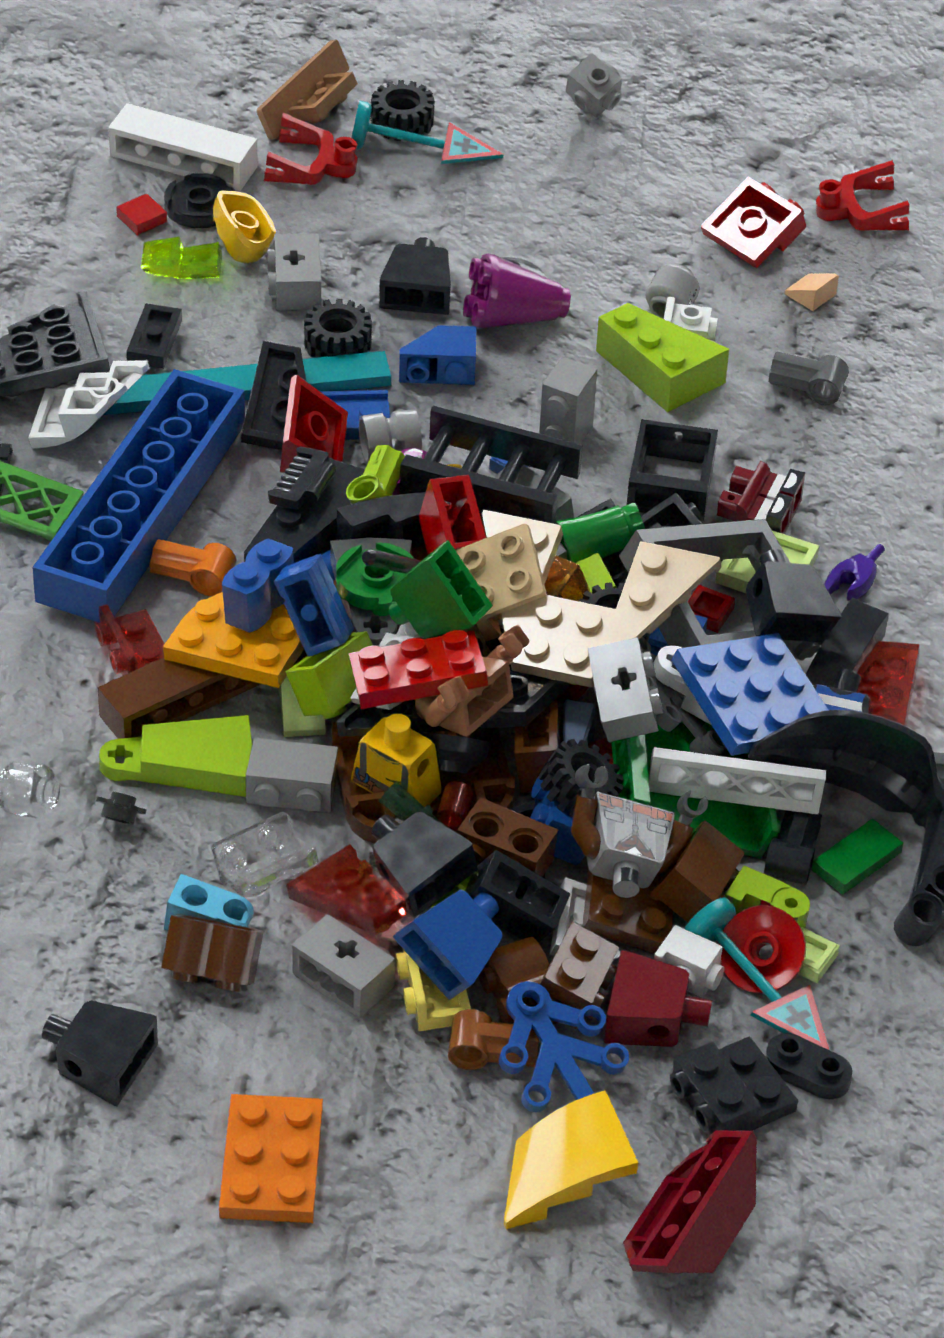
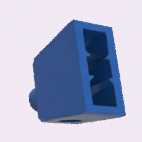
(453, 940)

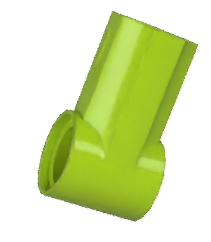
(378, 477)

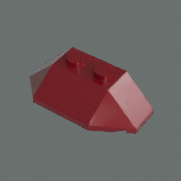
(697, 1208)

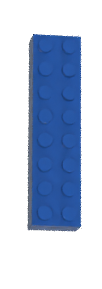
(139, 496)

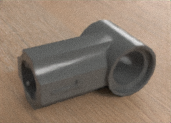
(820, 379)

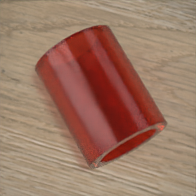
(455, 804)

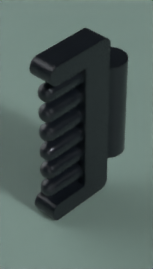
(303, 479)

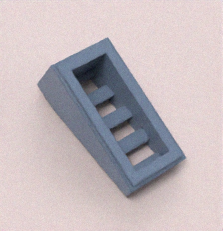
(578, 721)

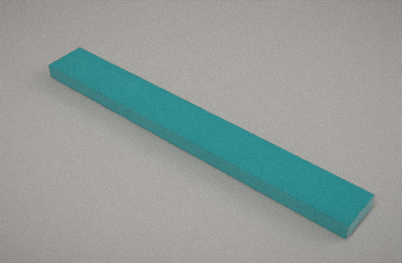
(323, 373)

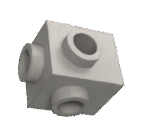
(594, 85)

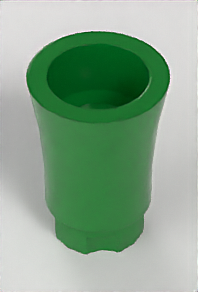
(600, 532)

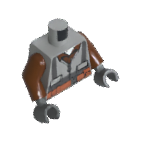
(628, 838)

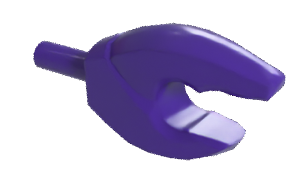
(858, 571)

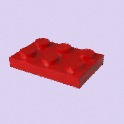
(416, 668)

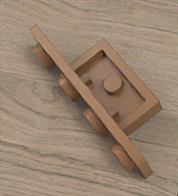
(310, 91)

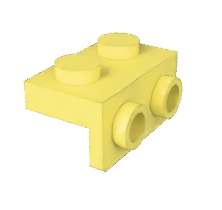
(425, 999)

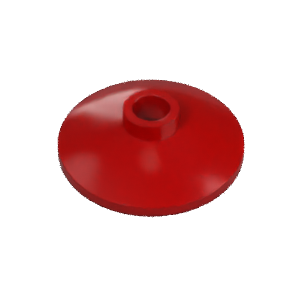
(761, 927)

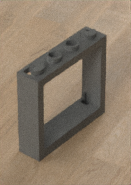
(722, 540)

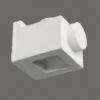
(692, 318)
(695, 955)

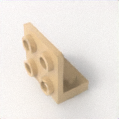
(506, 572)

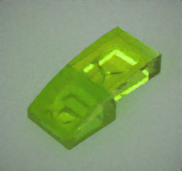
(170, 259)

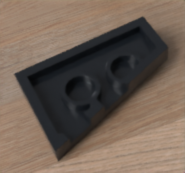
(270, 394)

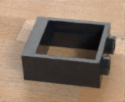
(660, 440)

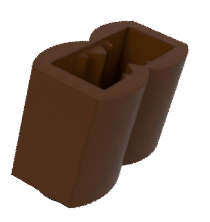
(212, 951)
(512, 965)

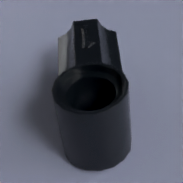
(793, 850)

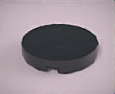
(193, 199)

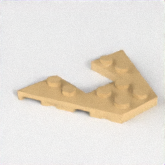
(566, 628)

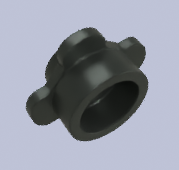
(120, 808)

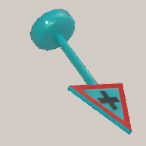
(456, 147)
(787, 1014)

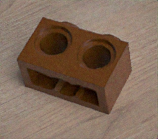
(536, 744)
(511, 833)

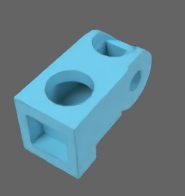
(208, 902)

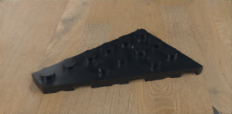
(51, 348)

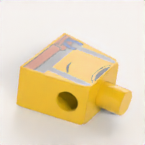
(397, 753)

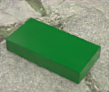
(857, 856)

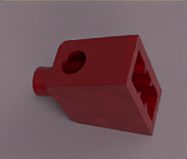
(651, 1003)

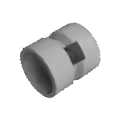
(398, 431)

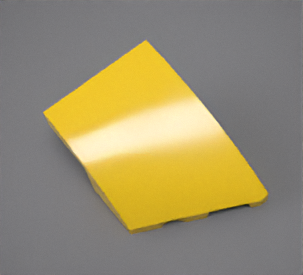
(565, 1157)

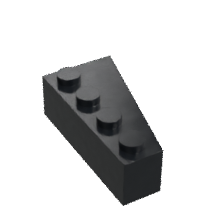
(314, 524)

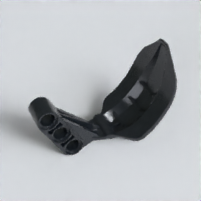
(887, 767)

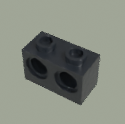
(525, 900)

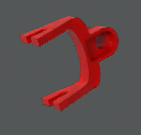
(332, 160)
(839, 202)

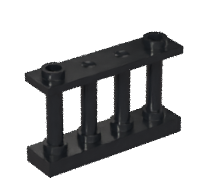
(498, 441)

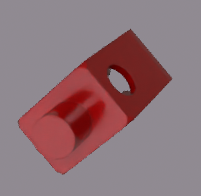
(454, 522)

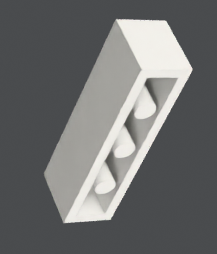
(182, 145)

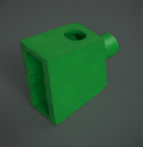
(438, 595)

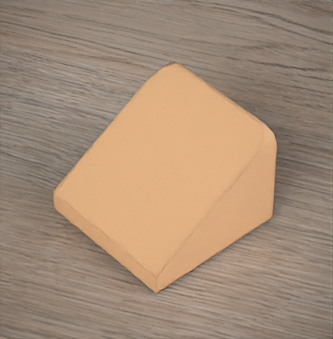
(814, 289)

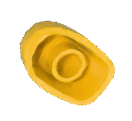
(243, 226)

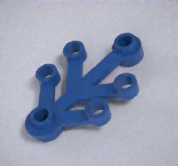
(555, 1047)

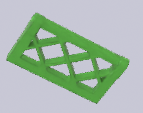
(41, 488)

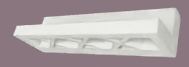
(736, 780)

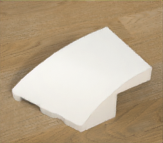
(74, 408)

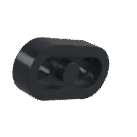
(807, 1066)

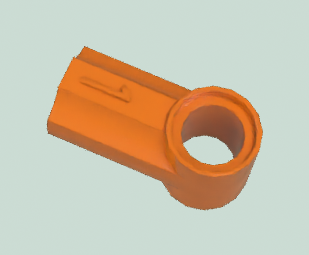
(200, 567)

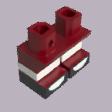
(763, 496)

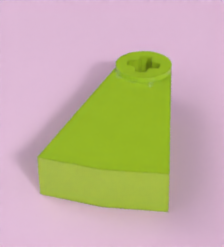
(184, 754)

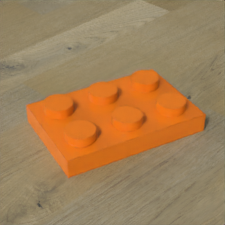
(271, 1158)

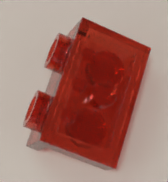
(130, 639)

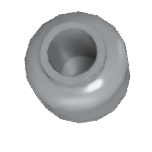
(671, 282)

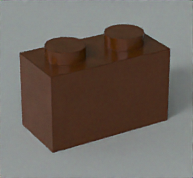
(700, 872)

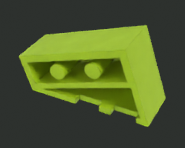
(660, 356)

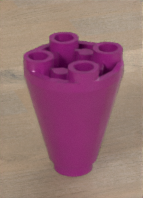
(511, 294)

